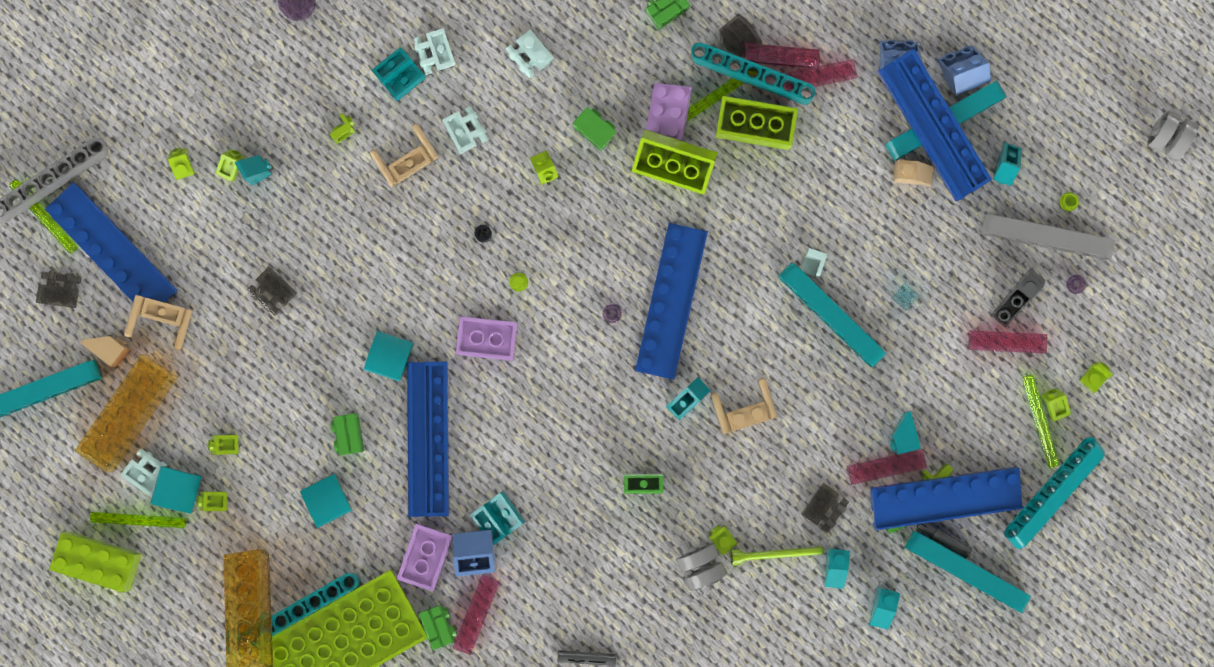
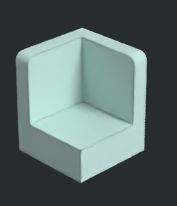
(813, 262)

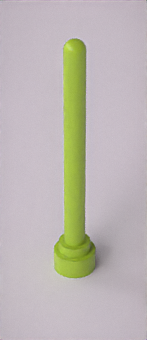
(739, 556)

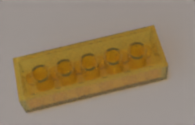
(126, 413)
(248, 609)

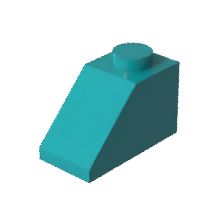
(1008, 164)
(254, 169)
(688, 398)
(904, 436)
(836, 567)
(884, 608)

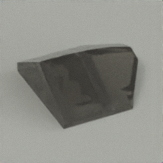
(736, 34)

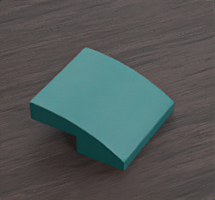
(398, 73)
(388, 356)
(176, 490)
(326, 500)
(499, 516)

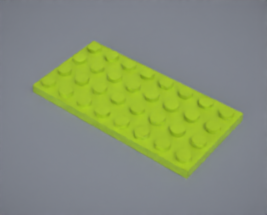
(354, 630)

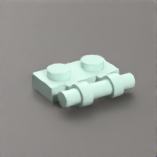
(440, 50)
(535, 51)
(460, 133)
(141, 476)

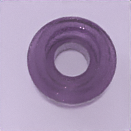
(1070, 284)
(616, 318)

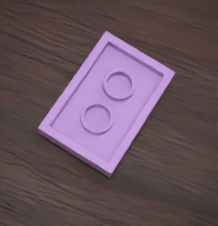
(669, 110)
(486, 338)
(424, 557)

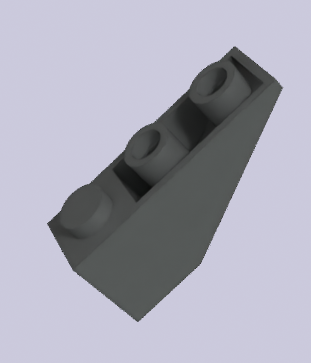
(1018, 297)

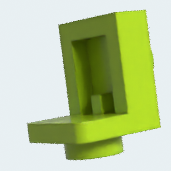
(180, 163)
(544, 167)
(944, 471)

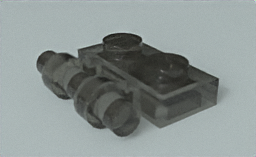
(276, 286)
(55, 295)
(820, 504)

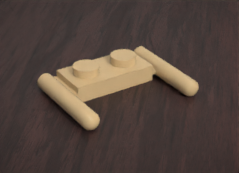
(408, 163)
(160, 312)
(748, 415)

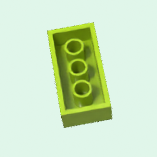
(756, 123)
(674, 161)
(95, 561)

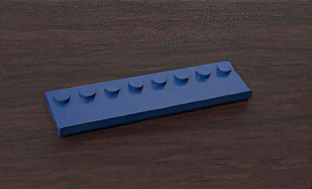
(934, 125)
(108, 246)
(671, 301)
(428, 439)
(946, 498)

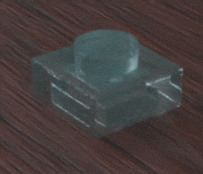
(905, 296)

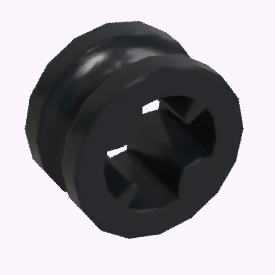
(482, 239)

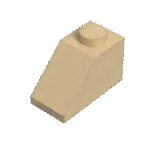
(912, 172)
(107, 348)

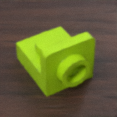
(341, 132)
(227, 166)
(1095, 376)
(1056, 403)
(223, 444)
(212, 501)
(722, 539)

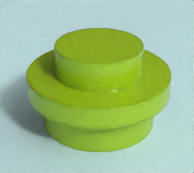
(1068, 201)
(518, 282)

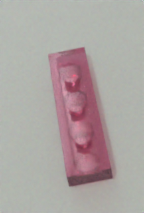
(782, 55)
(825, 74)
(1007, 342)
(887, 466)
(476, 614)

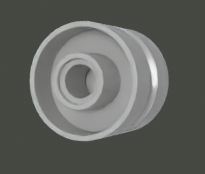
(1169, 133)
(705, 572)

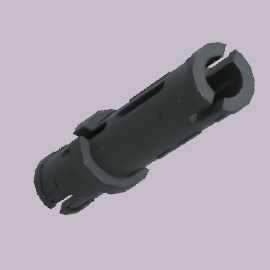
(937, 533)
(586, 658)

